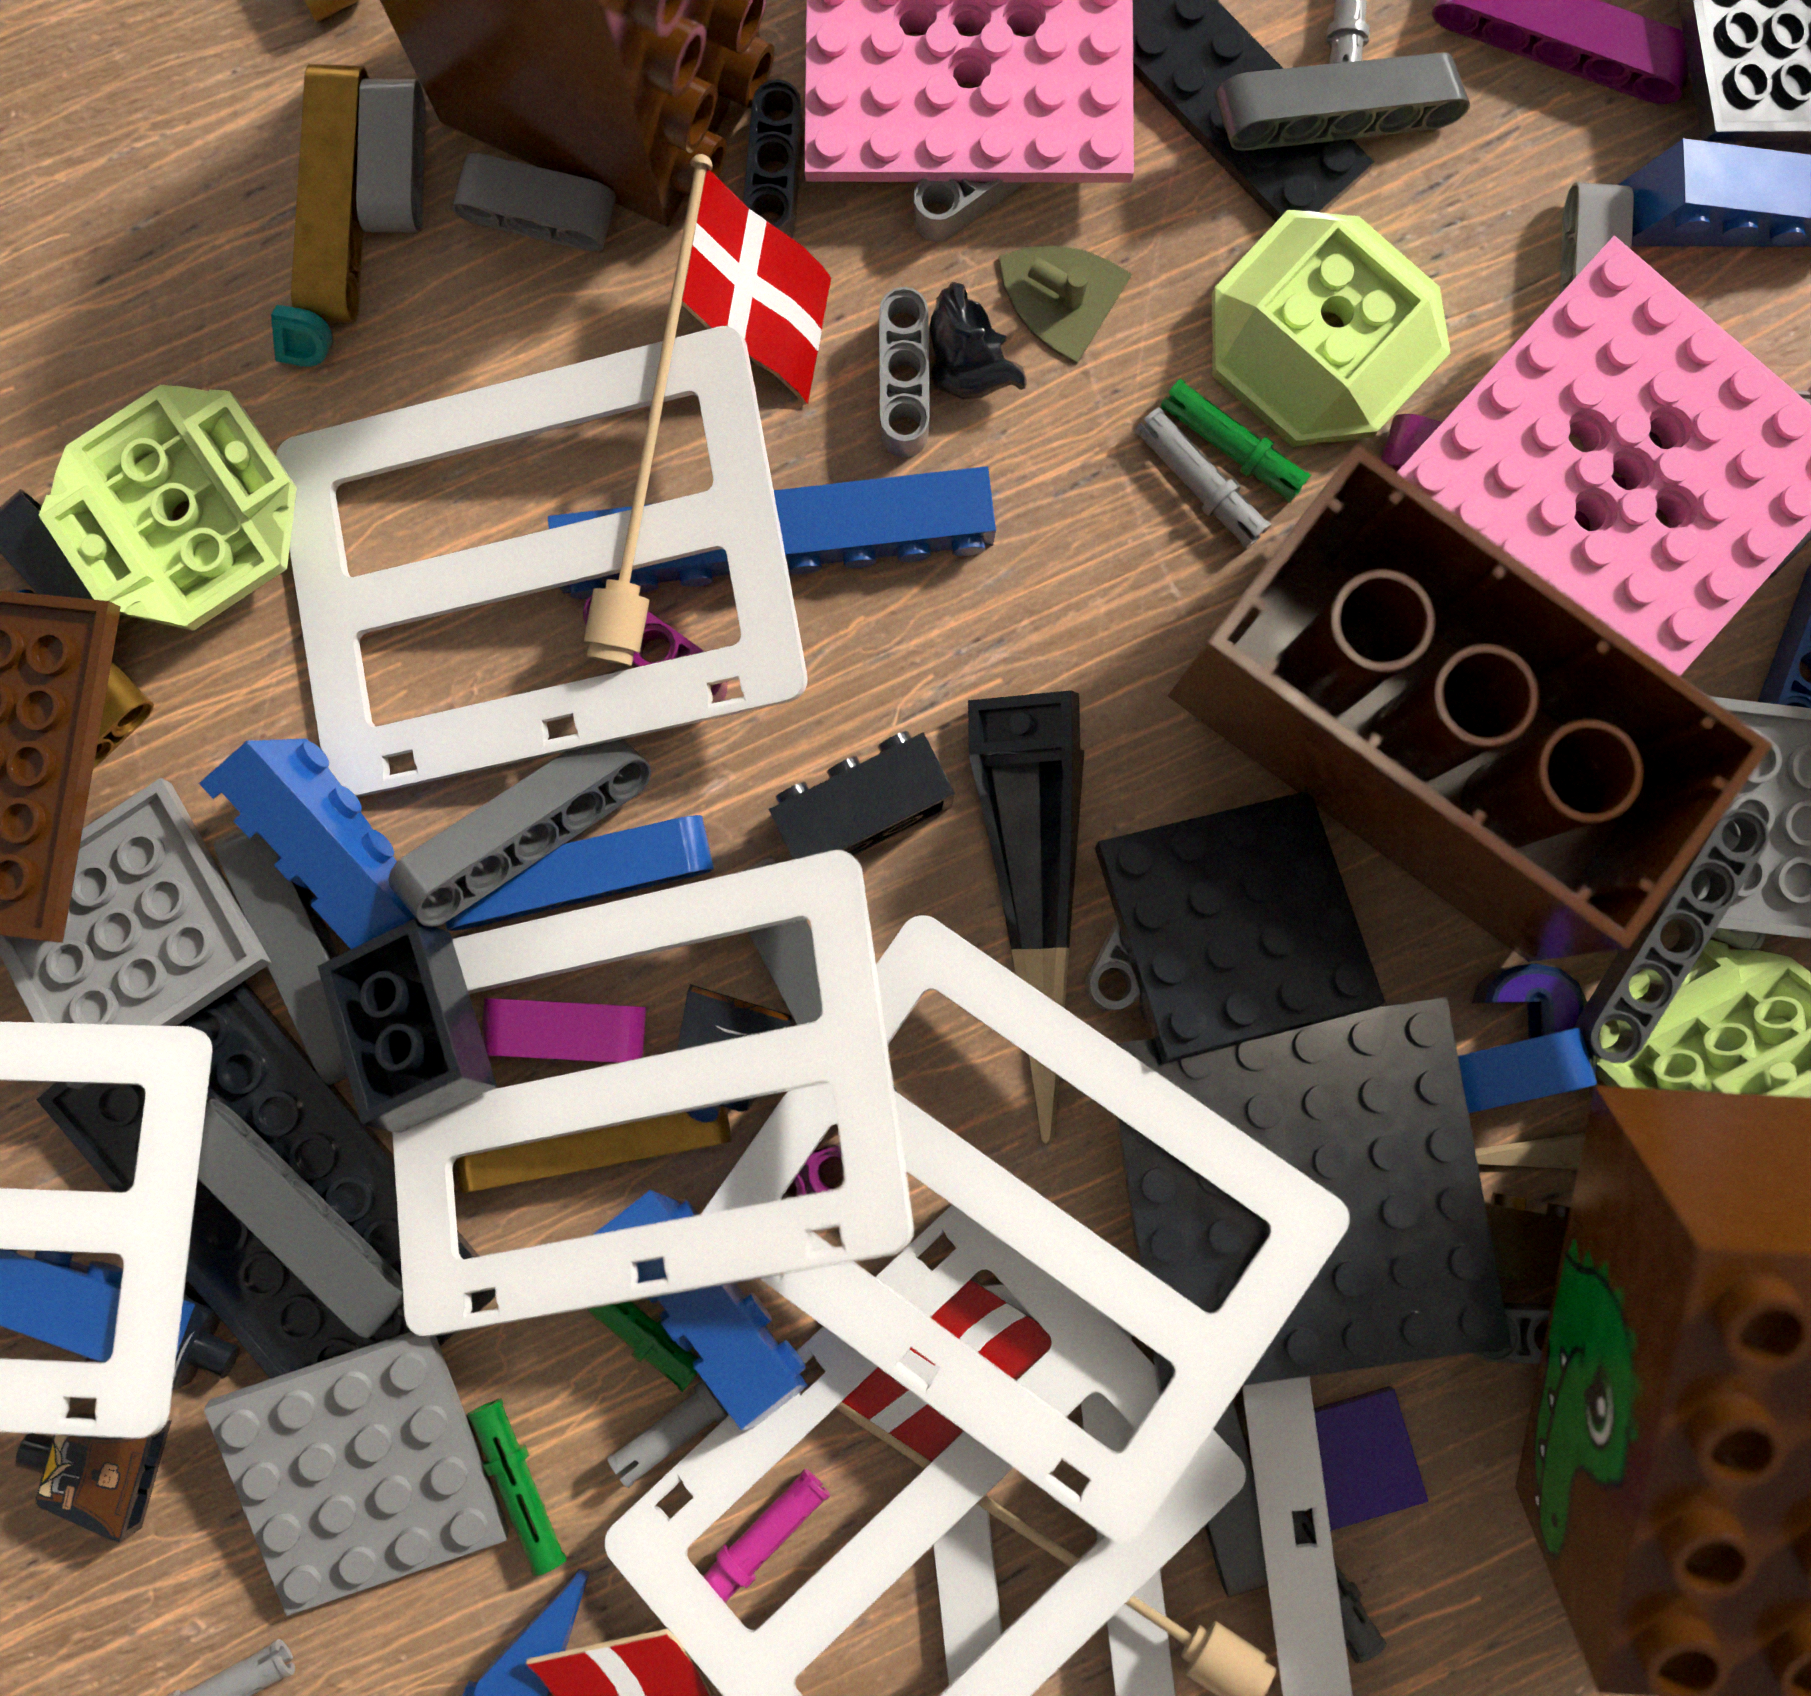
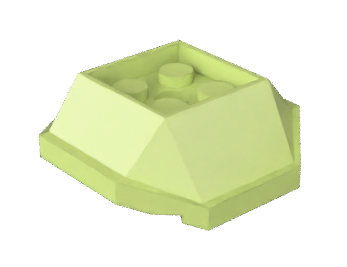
(1296, 368)
(119, 497)
(1728, 1030)

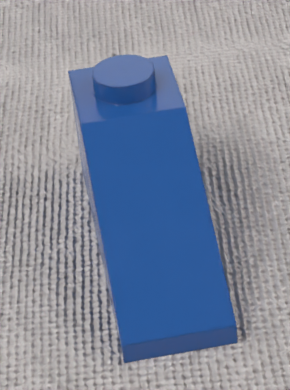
(543, 1635)

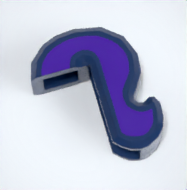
(1550, 994)

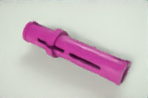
(739, 1562)

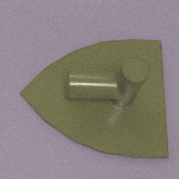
(1062, 294)

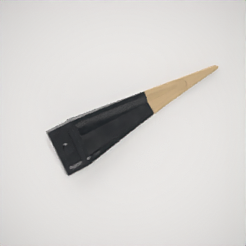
(1030, 799)

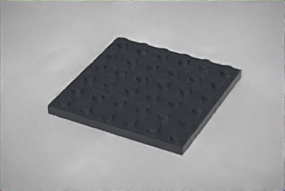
(1385, 1127)

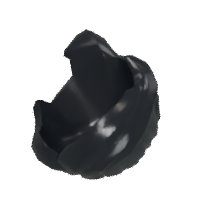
(968, 348)

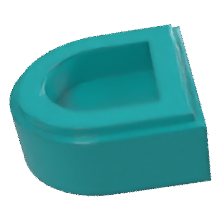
(299, 336)

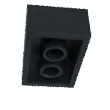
(865, 799)
(406, 1027)

